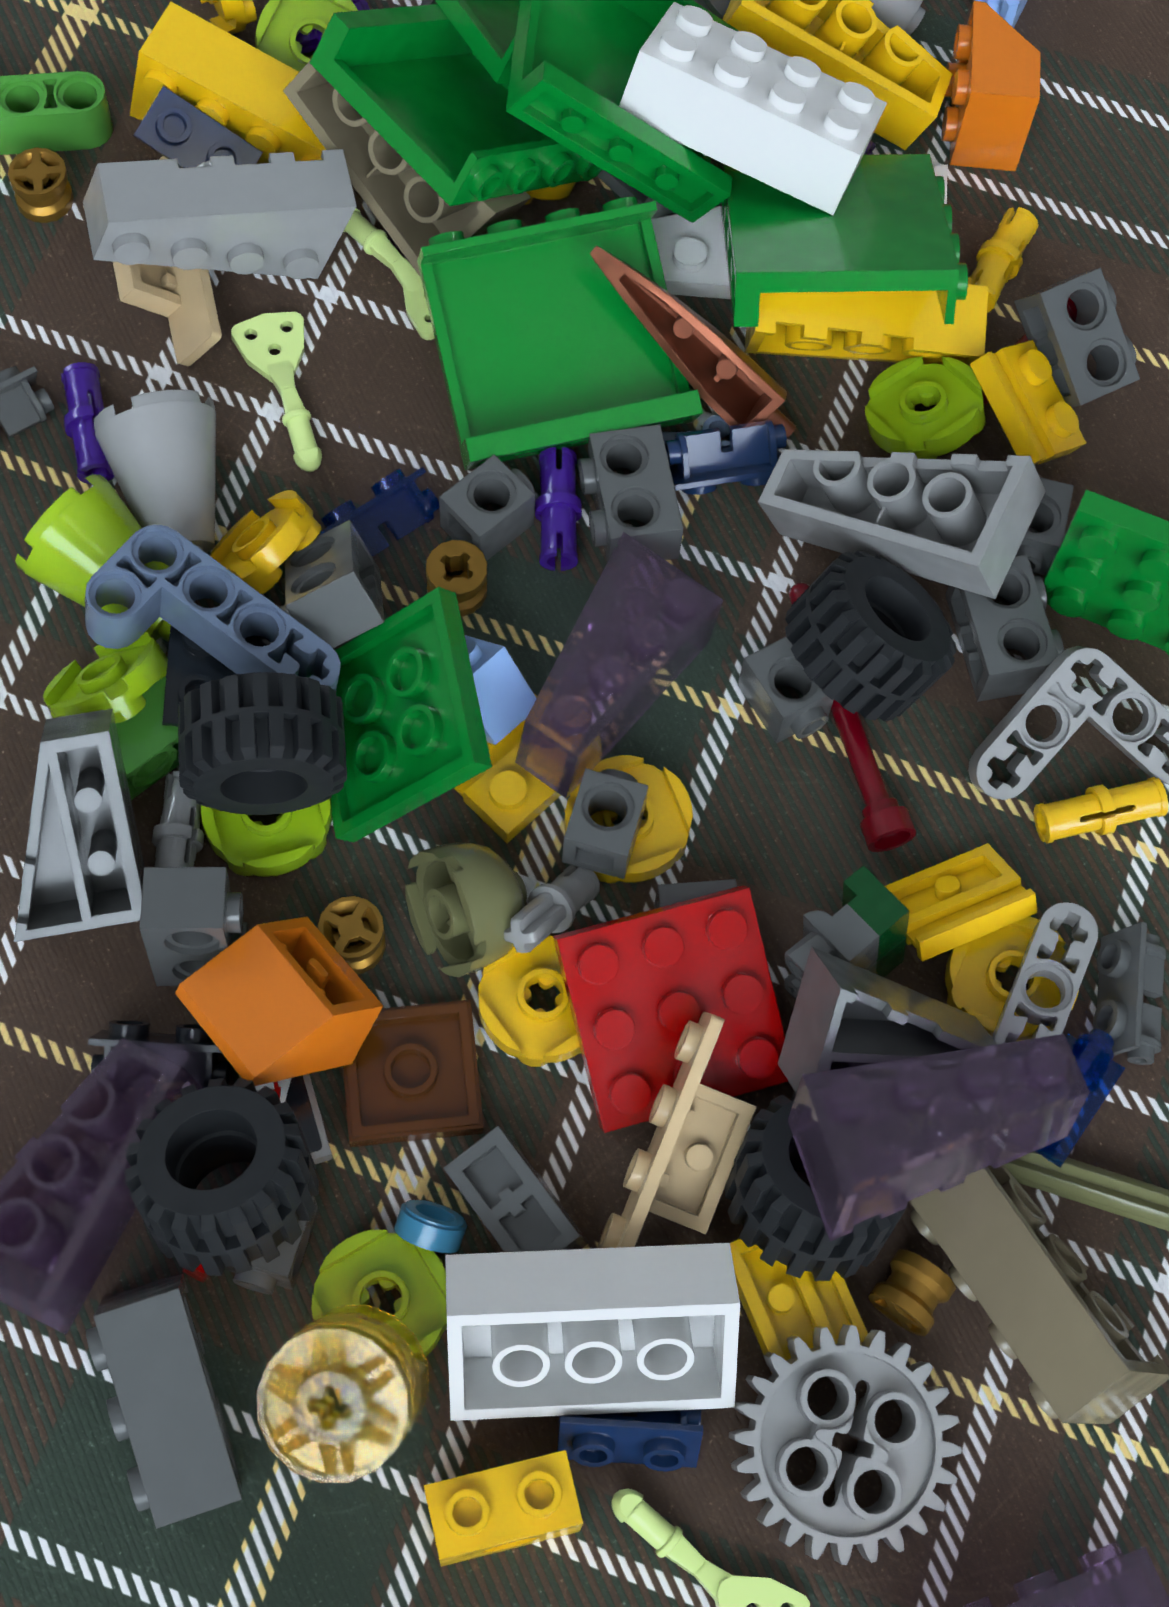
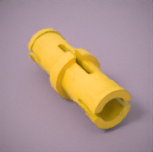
(1001, 256)
(1100, 810)

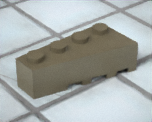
(383, 179)
(1037, 1300)

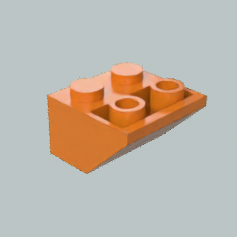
(991, 92)
(281, 1003)

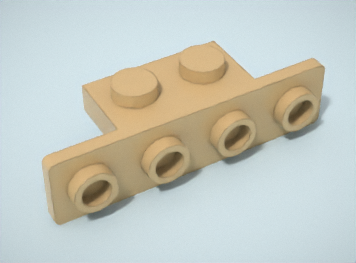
(176, 294)
(690, 1149)

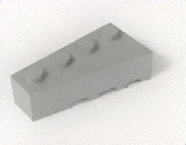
(927, 516)

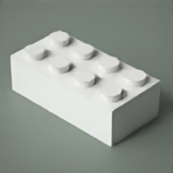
(752, 106)
(591, 1331)

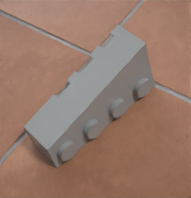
(221, 214)

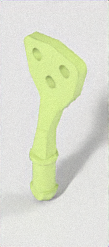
(377, 244)
(281, 371)
(669, 1542)

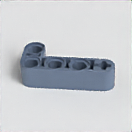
(217, 630)

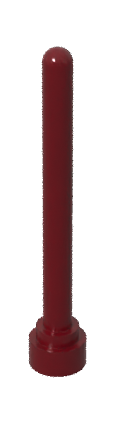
(885, 822)

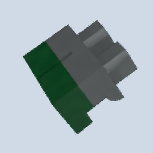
(863, 932)

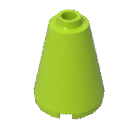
(78, 539)

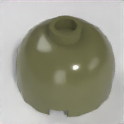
(463, 904)

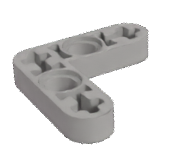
(1071, 709)

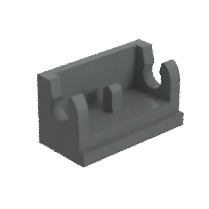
(512, 1197)

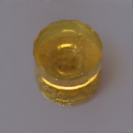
(378, 1373)

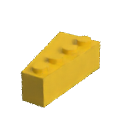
(854, 47)
(223, 80)
(870, 326)

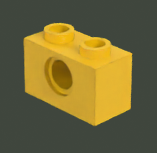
(503, 1508)

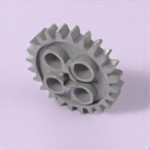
(905, 1462)

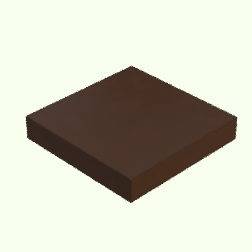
(415, 1076)

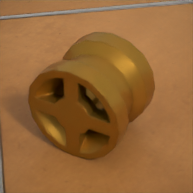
(29, 175)
(470, 585)
(354, 920)
(912, 1292)

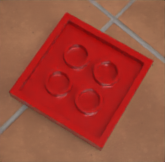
(649, 975)

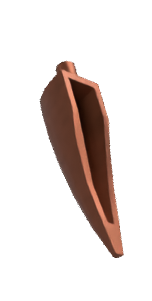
(705, 356)

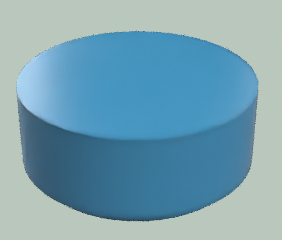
(430, 1226)

